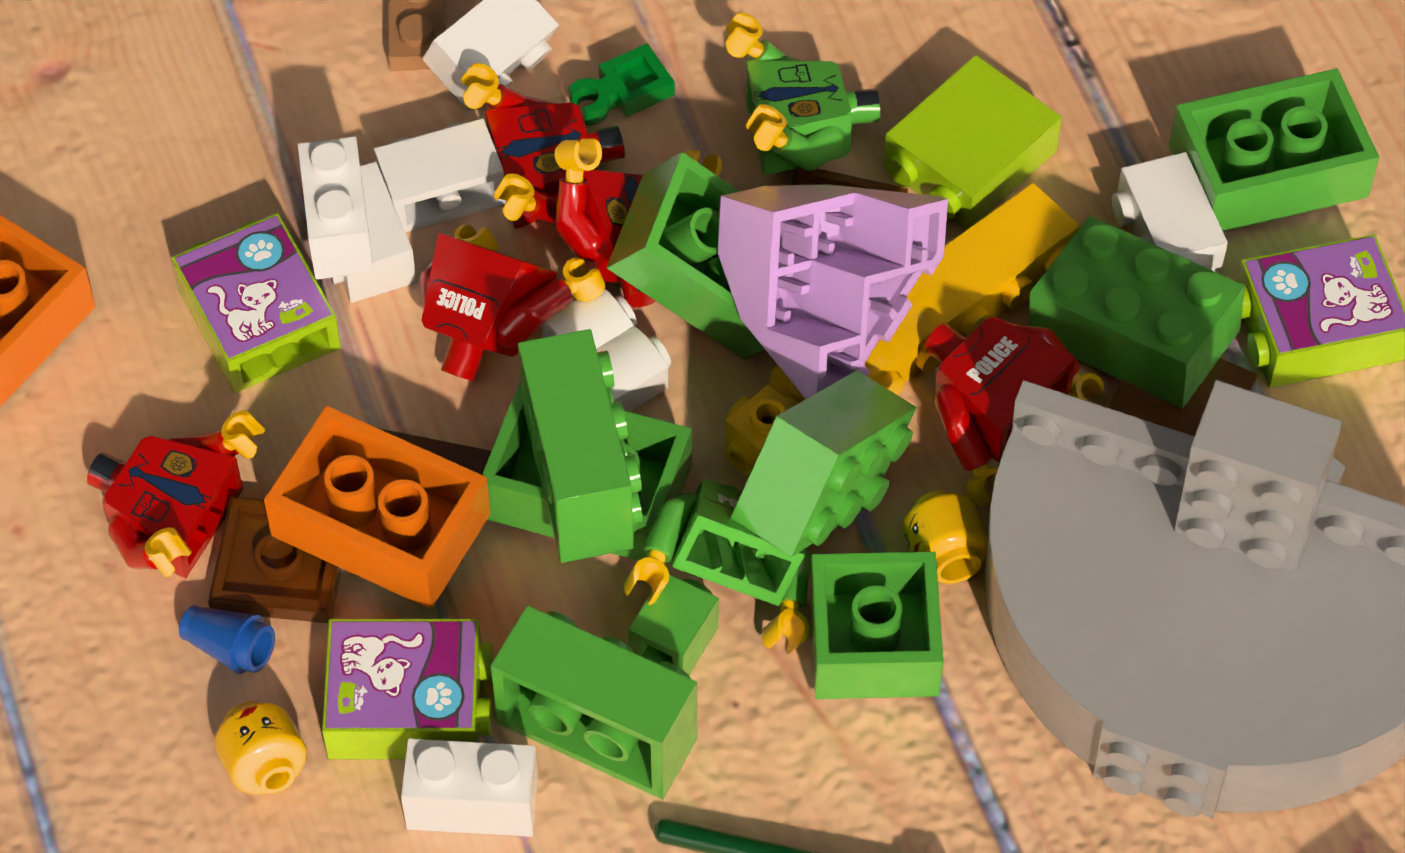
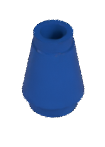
(229, 637)

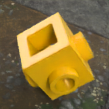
(750, 424)

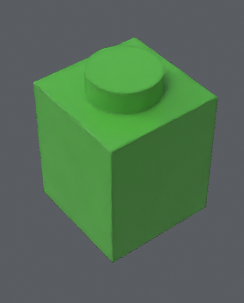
(676, 625)

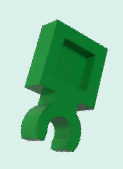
(627, 81)

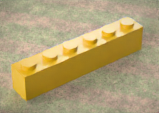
(976, 280)

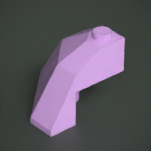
(826, 270)

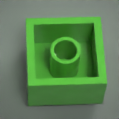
(876, 625)

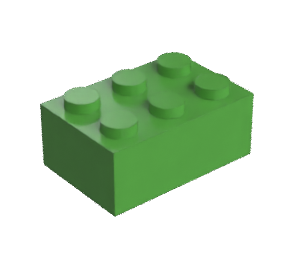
(1277, 149)
(673, 250)
(1137, 310)
(580, 445)
(824, 463)
(515, 485)
(595, 700)

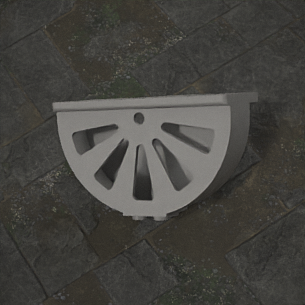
(1199, 602)

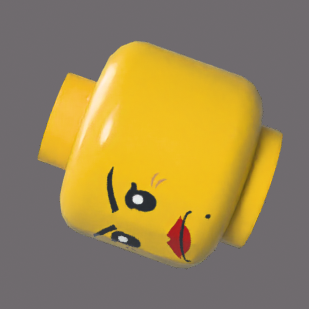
(950, 528)
(259, 745)

